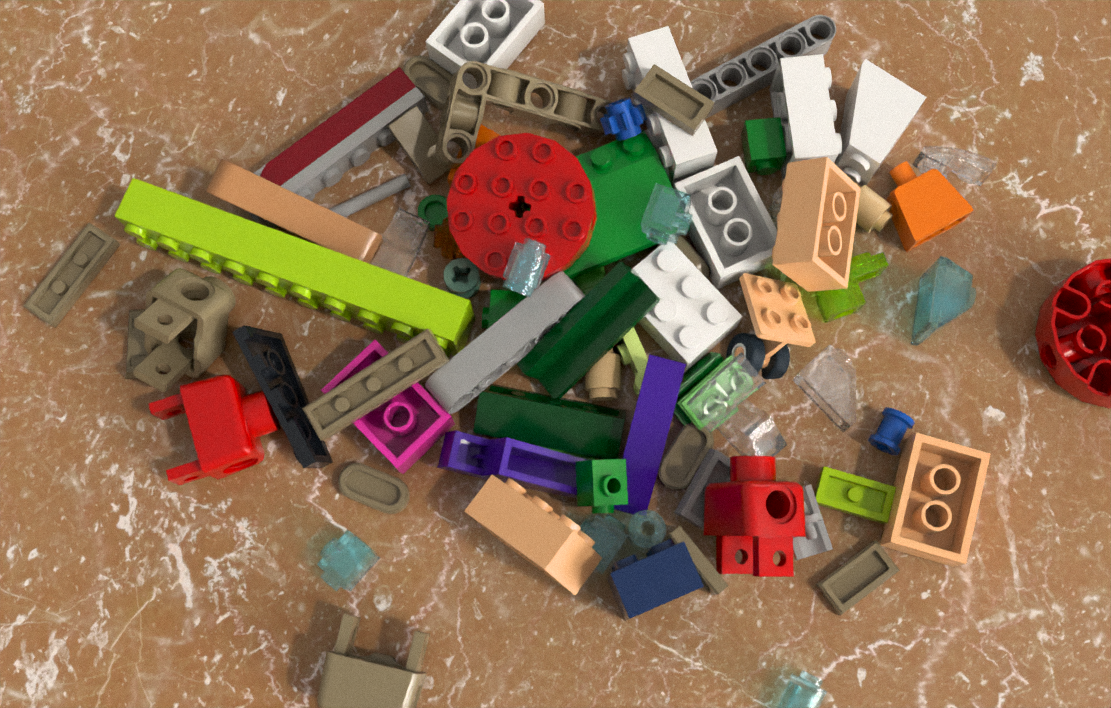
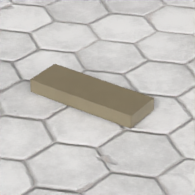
(72, 275)

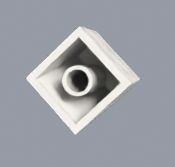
(874, 120)

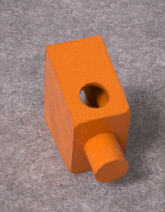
(924, 205)

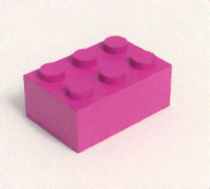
(403, 425)

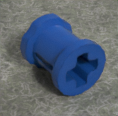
(891, 431)

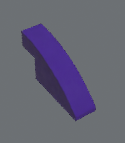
(650, 430)
(507, 458)

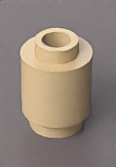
(872, 210)
(604, 378)

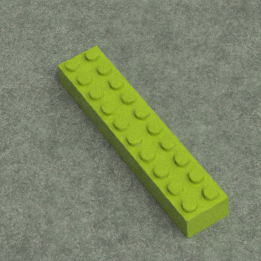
(293, 267)

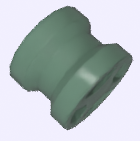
(465, 285)

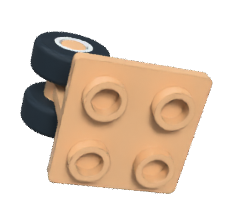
(777, 320)

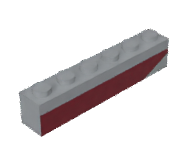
(343, 139)

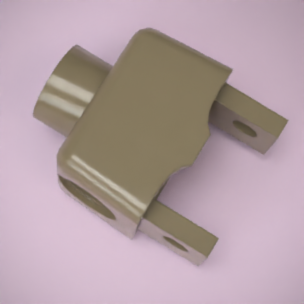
(178, 310)
(370, 679)

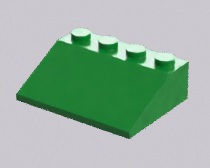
(622, 185)

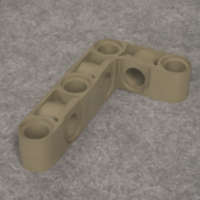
(510, 92)

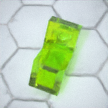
(845, 302)

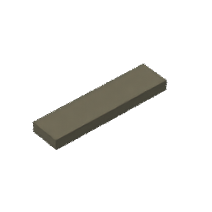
(376, 384)

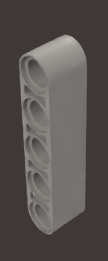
(767, 54)
(503, 343)

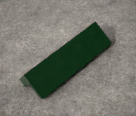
(589, 330)
(550, 422)

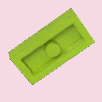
(854, 495)

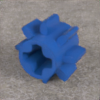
(623, 119)

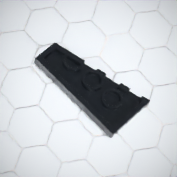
(284, 391)

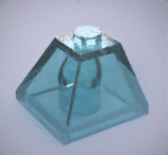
(942, 298)

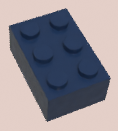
(655, 580)

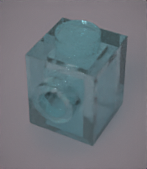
(666, 215)
(608, 536)
(346, 561)

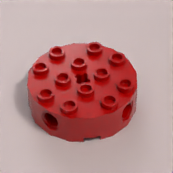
(499, 180)
(1076, 333)

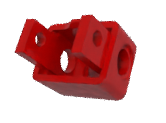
(223, 426)
(754, 517)

